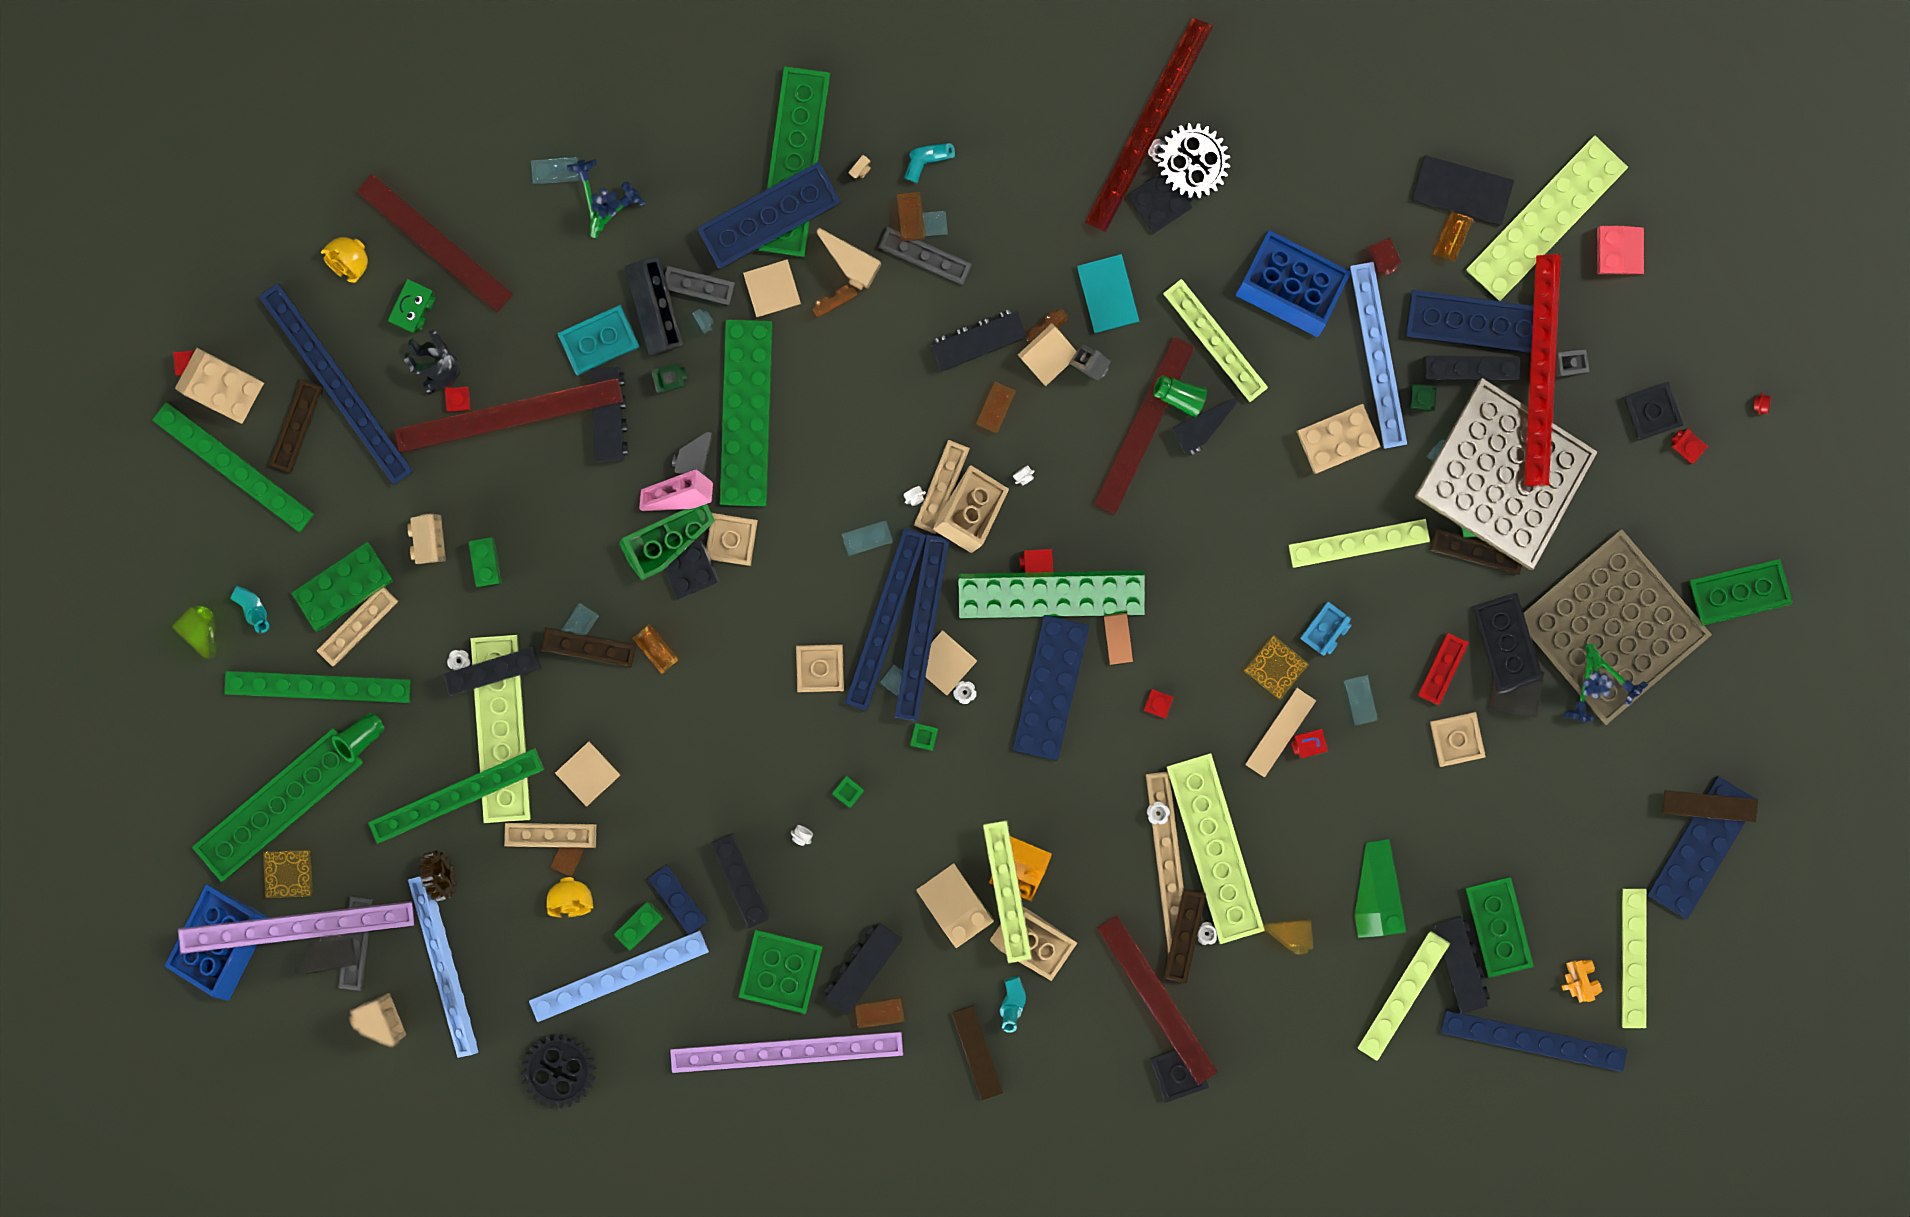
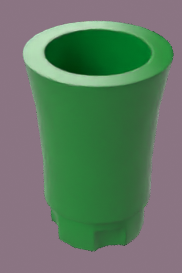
(1180, 395)
(357, 737)

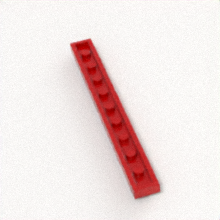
(1542, 370)

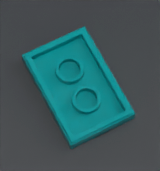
(1108, 293)
(598, 340)

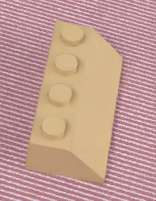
(379, 1020)

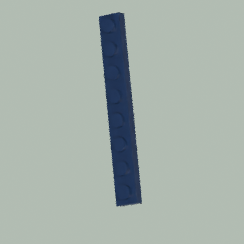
(885, 619)
(922, 628)
(1534, 1040)

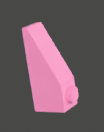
(680, 492)

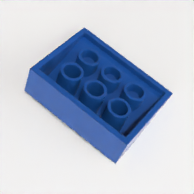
(1293, 283)
(215, 969)

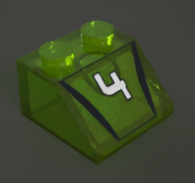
(199, 630)

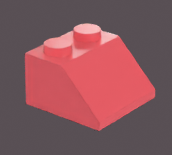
(1620, 250)

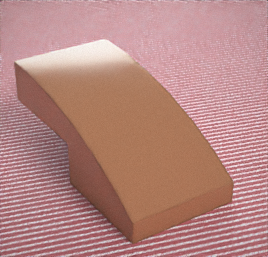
(1118, 638)

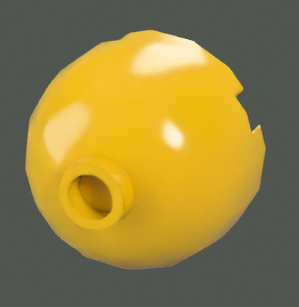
(346, 257)
(570, 898)

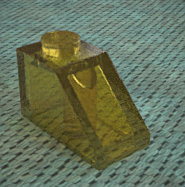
(1292, 934)

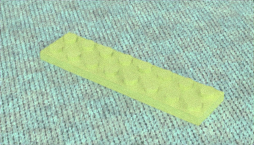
(1546, 218)
(500, 730)
(1215, 848)

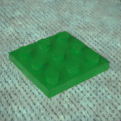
(780, 971)

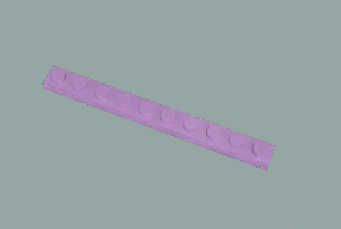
(295, 927)
(786, 1052)

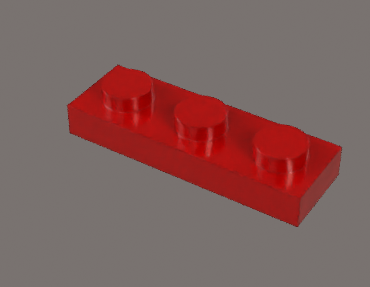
(1443, 668)

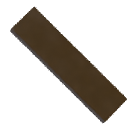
(296, 426)
(1472, 551)
(588, 647)
(1710, 806)
(1184, 935)
(977, 1052)

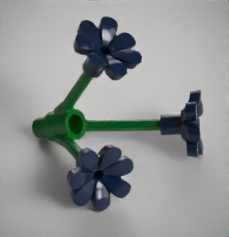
(603, 202)
(1599, 683)

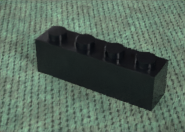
(654, 305)
(978, 341)
(1472, 368)
(609, 420)
(492, 671)
(741, 880)
(1461, 966)
(863, 968)

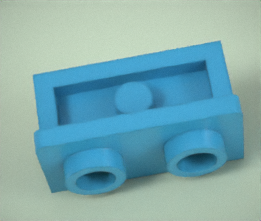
(1326, 628)

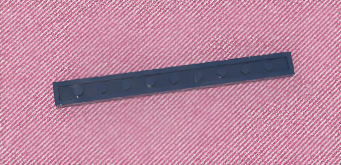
(336, 384)

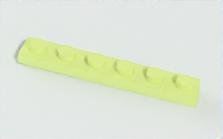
(1215, 340)
(1359, 543)
(1007, 891)
(1633, 958)
(1403, 995)

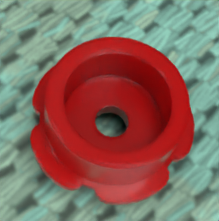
(1762, 404)

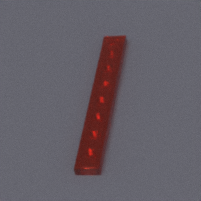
(434, 243)
(1142, 429)
(1157, 1000)

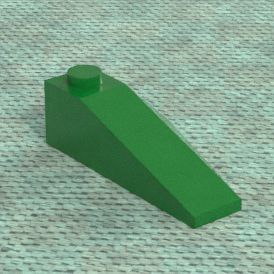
(662, 542)
(1378, 900)

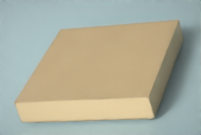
(772, 288)
(1048, 354)
(731, 539)
(947, 663)
(820, 668)
(1457, 739)
(587, 773)

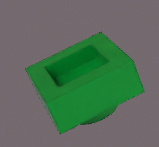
(924, 736)
(848, 791)

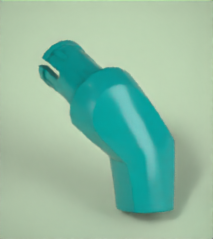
(927, 154)
(252, 607)
(1013, 1003)

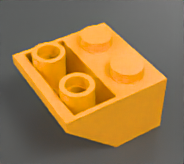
(1029, 865)

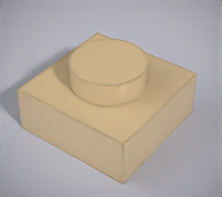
(861, 168)

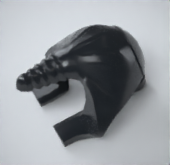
(441, 372)

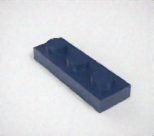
(678, 899)

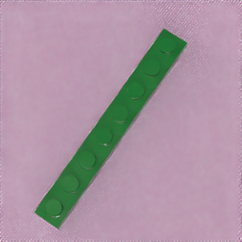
(233, 467)
(318, 686)
(456, 796)

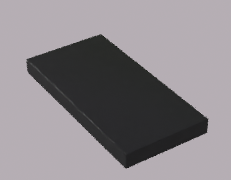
(1463, 190)
(1508, 643)

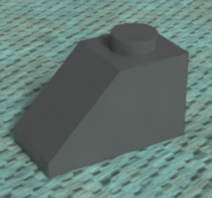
(1090, 362)
(1571, 363)
(693, 455)

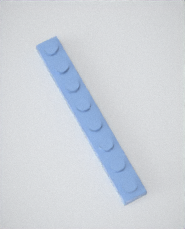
(1378, 355)
(444, 969)
(618, 976)

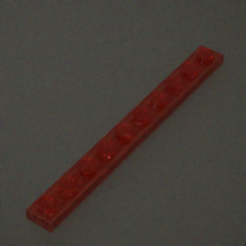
(1149, 124)
(508, 415)

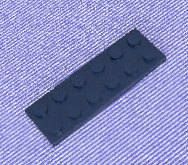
(769, 215)
(1470, 321)
(1051, 687)
(1697, 856)

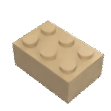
(219, 385)
(1338, 439)

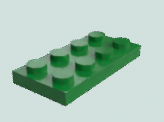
(342, 587)
(1740, 592)
(1499, 927)

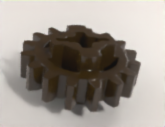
(437, 875)

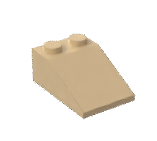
(855, 264)
(971, 510)
(427, 539)
(955, 905)
(1047, 945)

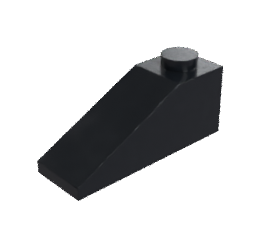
(1199, 429)

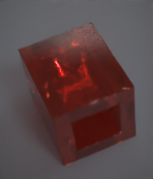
(1384, 256)

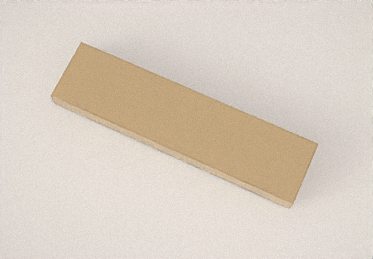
(942, 485)
(357, 626)
(1280, 732)
(550, 835)

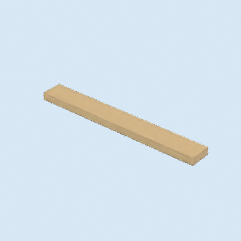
(1166, 851)

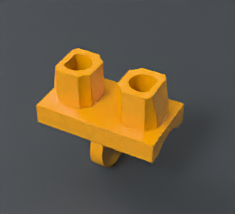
(1578, 981)

